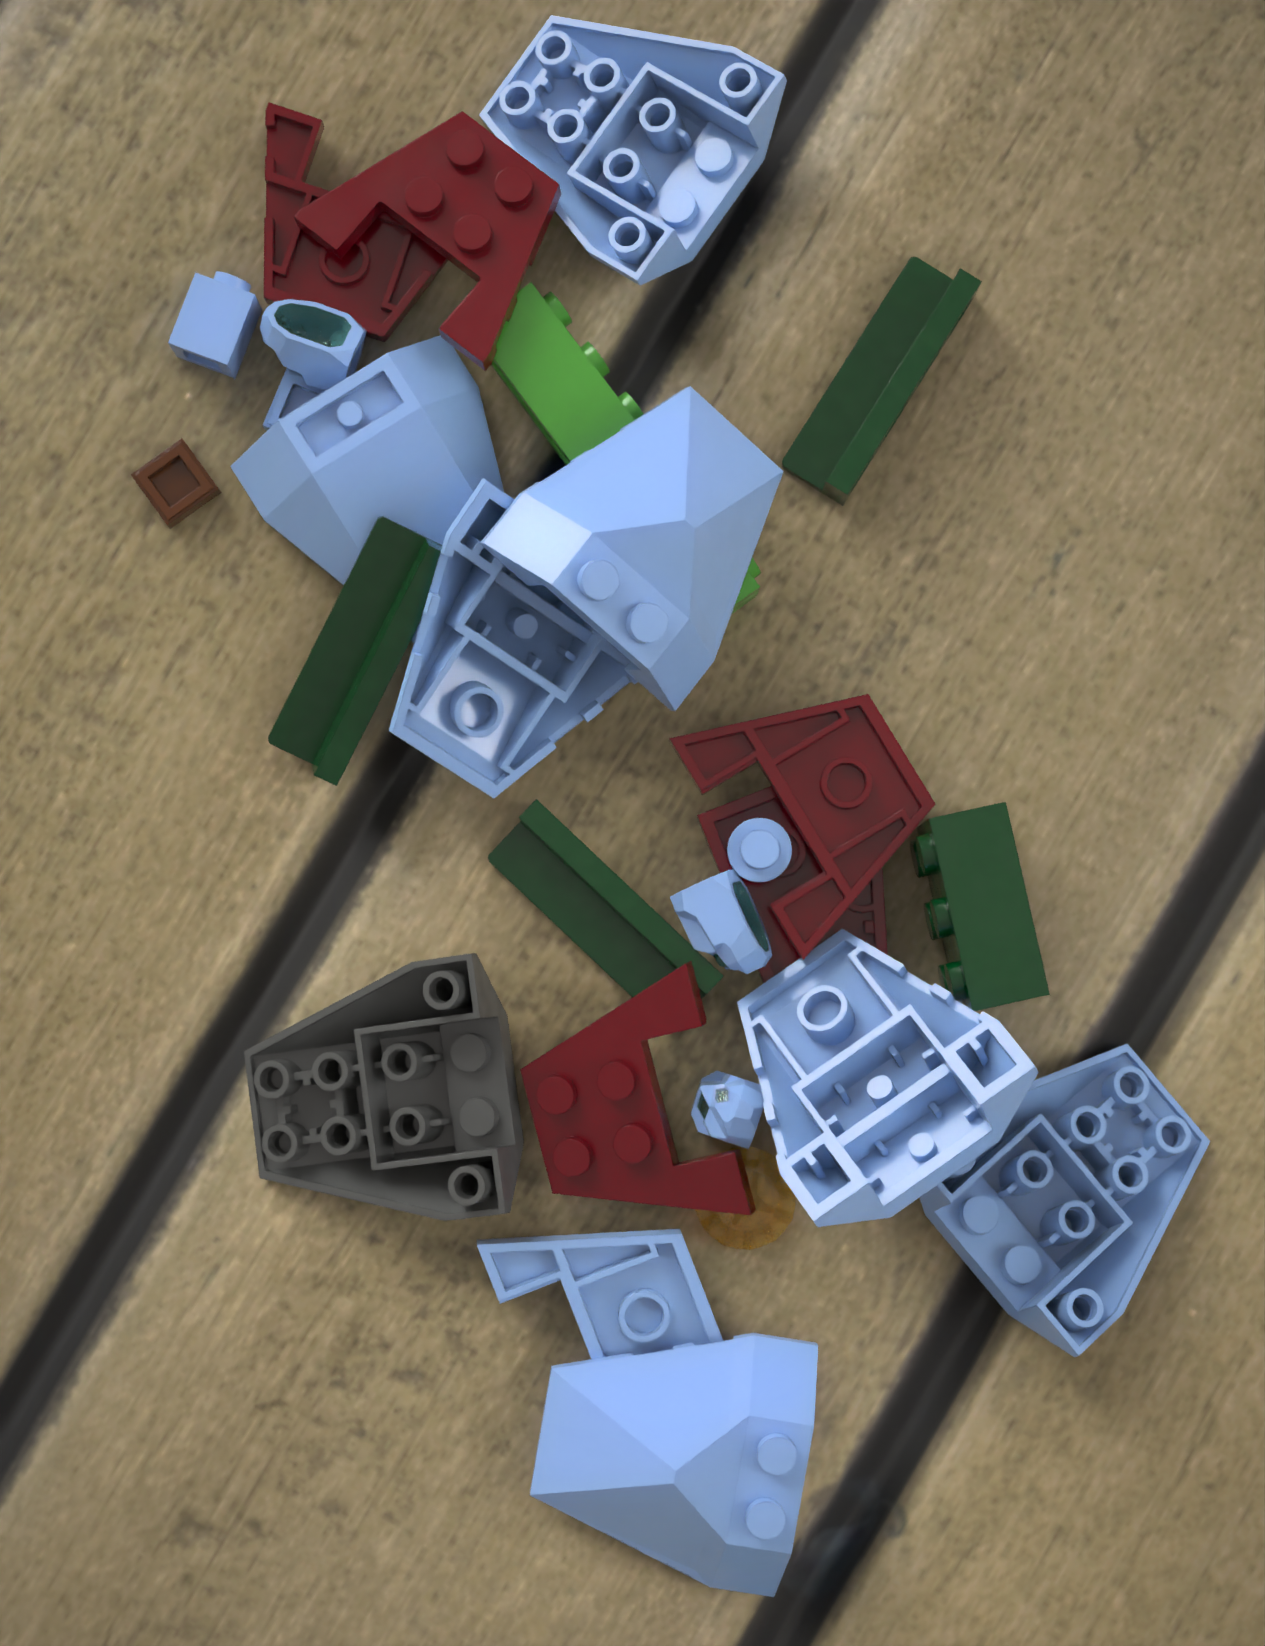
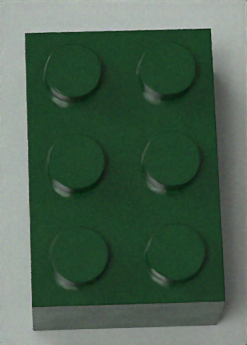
(979, 908)

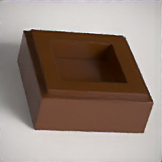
(176, 483)

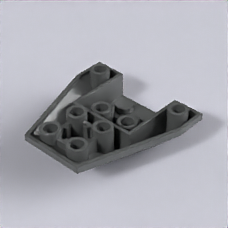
(395, 1095)

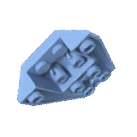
(638, 134)
(384, 442)
(1073, 1196)

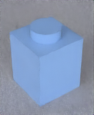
(216, 323)

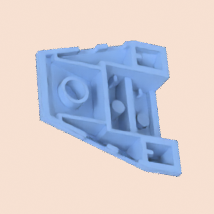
(648, 537)
(498, 662)
(875, 1080)
(686, 1453)

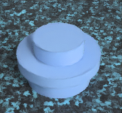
(759, 850)

